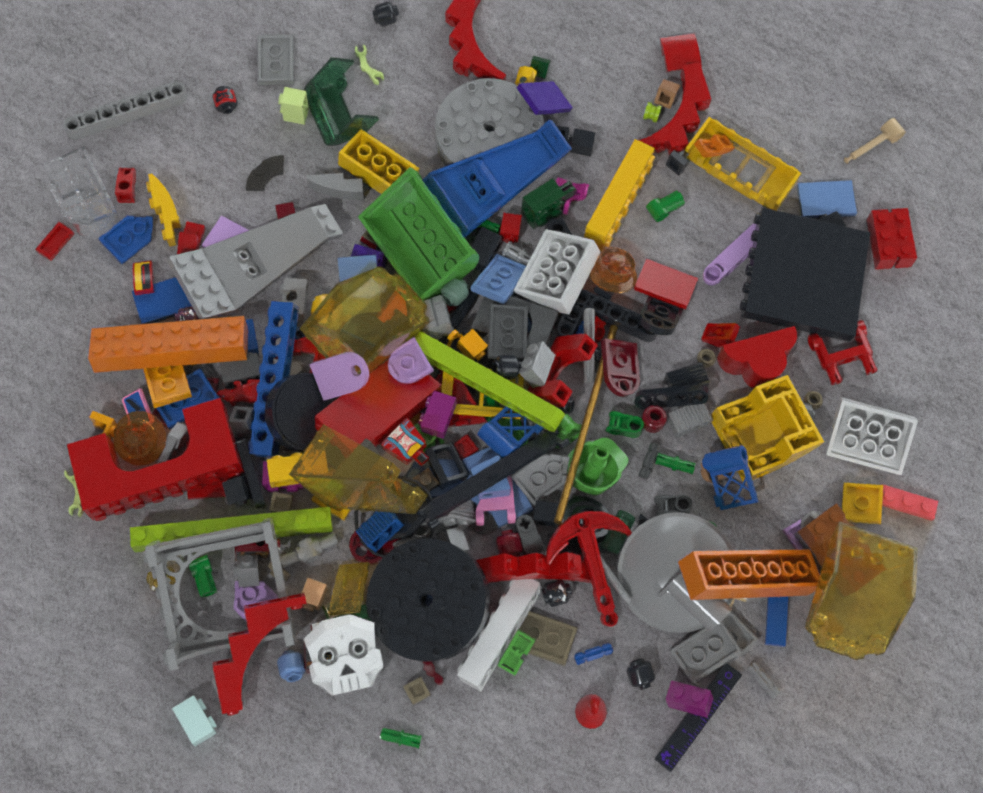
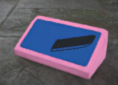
(135, 402)

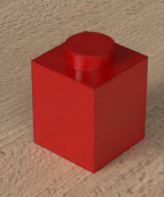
(510, 227)

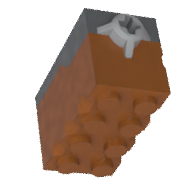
(817, 531)

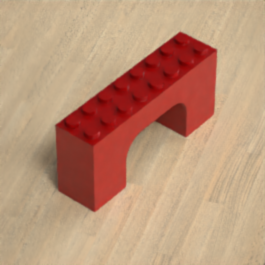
(207, 460)

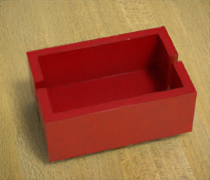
(891, 238)

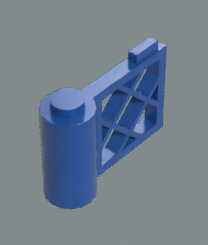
(500, 439)
(723, 463)

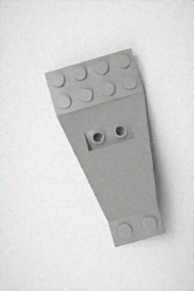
(222, 281)

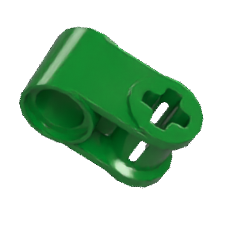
(623, 425)

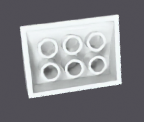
(558, 270)
(871, 436)

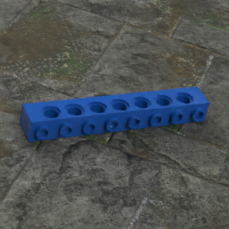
(284, 352)

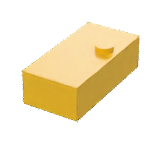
(373, 161)

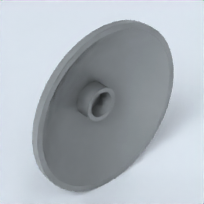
(653, 576)

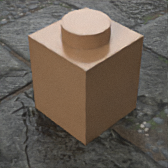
(667, 93)

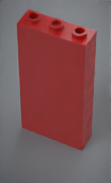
(377, 406)

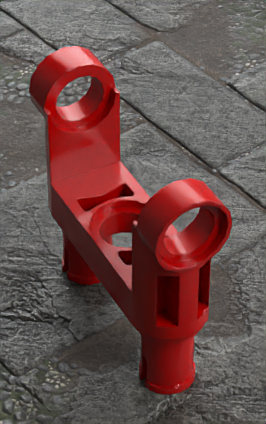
(830, 361)

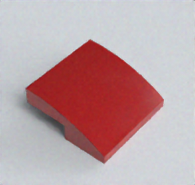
(680, 51)

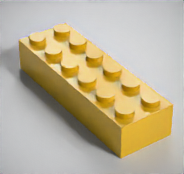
(620, 194)

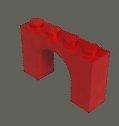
(567, 351)

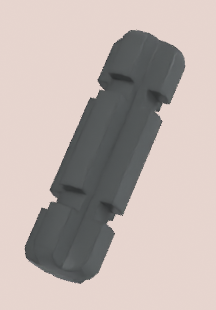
(649, 460)

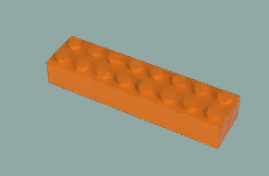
(168, 344)
(749, 574)

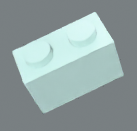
(194, 720)

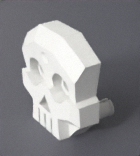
(340, 638)

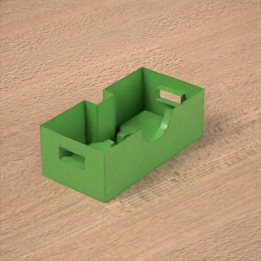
(515, 650)

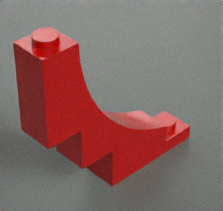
(260, 619)

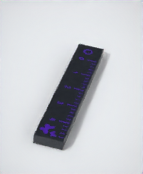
(693, 724)

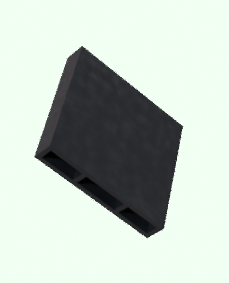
(805, 274)

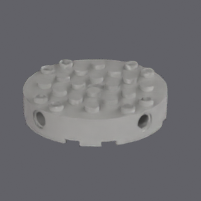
(479, 108)

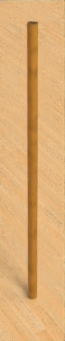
(582, 436)

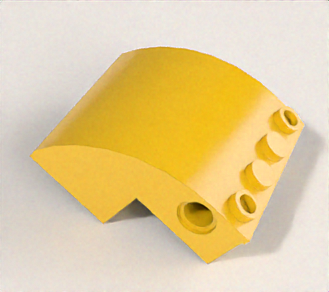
(769, 425)

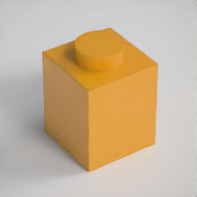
(472, 346)

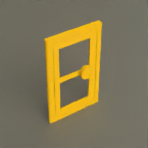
(447, 386)

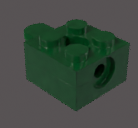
(546, 202)

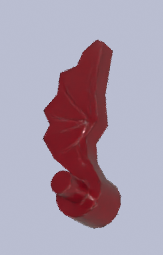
(430, 671)

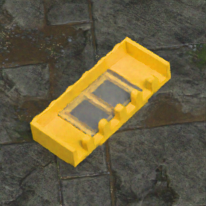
(746, 168)

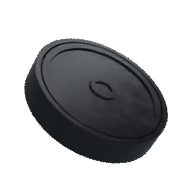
(292, 410)

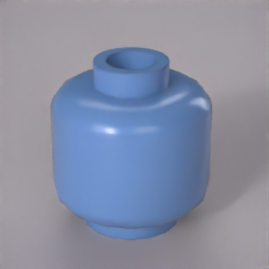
(291, 666)

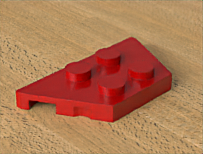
(463, 397)

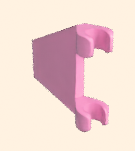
(496, 504)

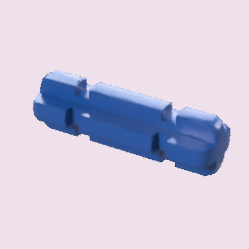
(593, 653)

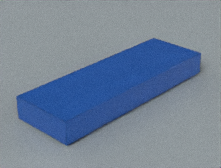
(776, 621)

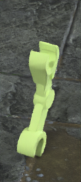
(366, 68)
(77, 503)

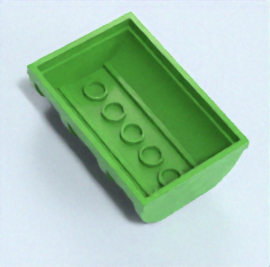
(418, 236)

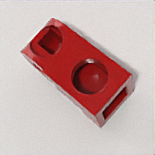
(125, 185)

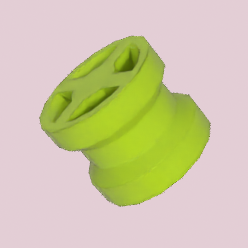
(652, 112)

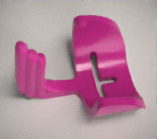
(582, 189)

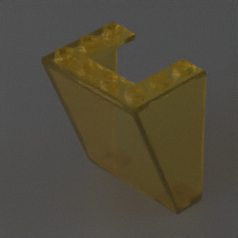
(353, 477)

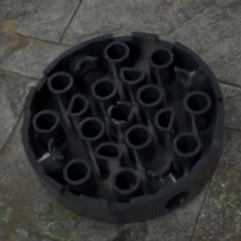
(399, 594)

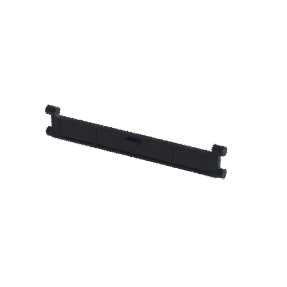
(490, 476)

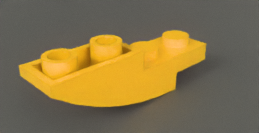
(164, 207)

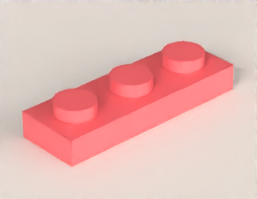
(909, 503)

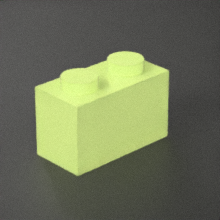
(294, 105)

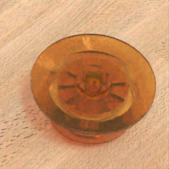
(614, 270)
(139, 438)

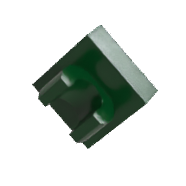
(541, 66)

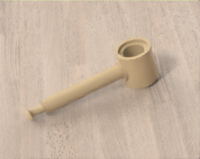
(890, 130)

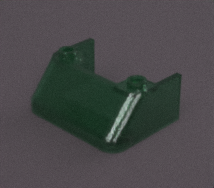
(328, 106)

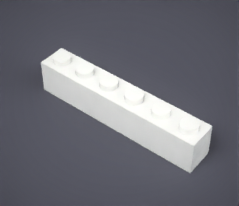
(499, 632)

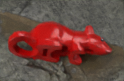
(241, 393)

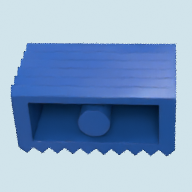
(379, 529)

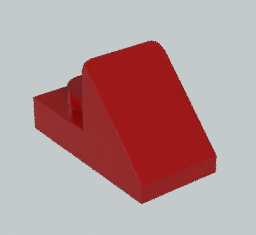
(191, 237)
(720, 333)

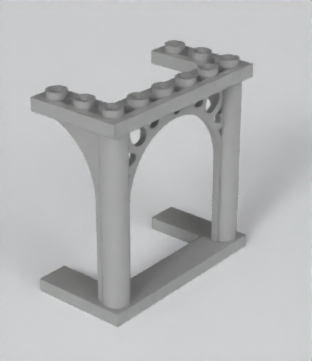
(157, 556)

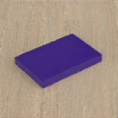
(544, 97)

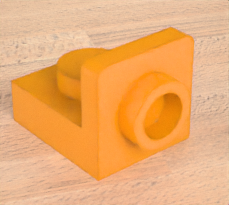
(102, 421)

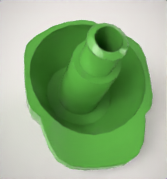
(599, 466)

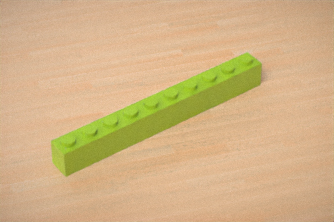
(285, 524)

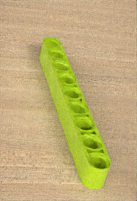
(490, 383)

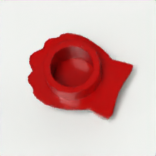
(599, 329)

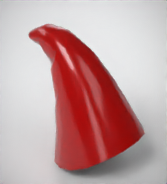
(591, 711)

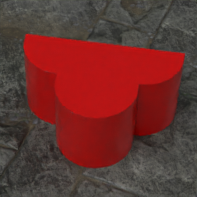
(758, 357)

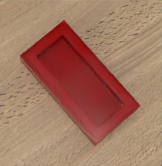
(55, 241)

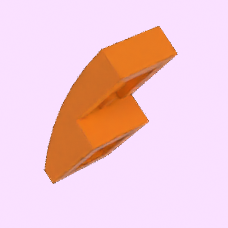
(715, 146)

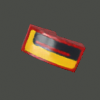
(143, 277)

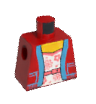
(406, 444)

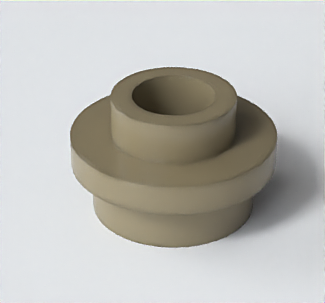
(710, 354)
(816, 396)

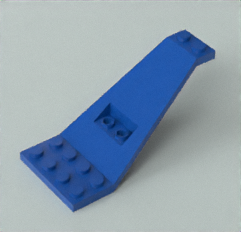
(499, 171)

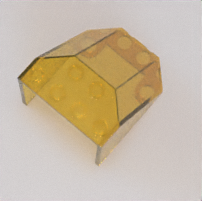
(367, 317)
(862, 592)

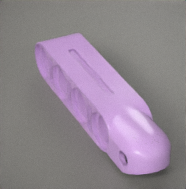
(729, 258)

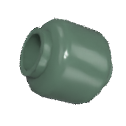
(455, 292)

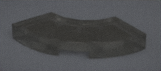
(264, 172)

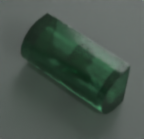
(614, 540)

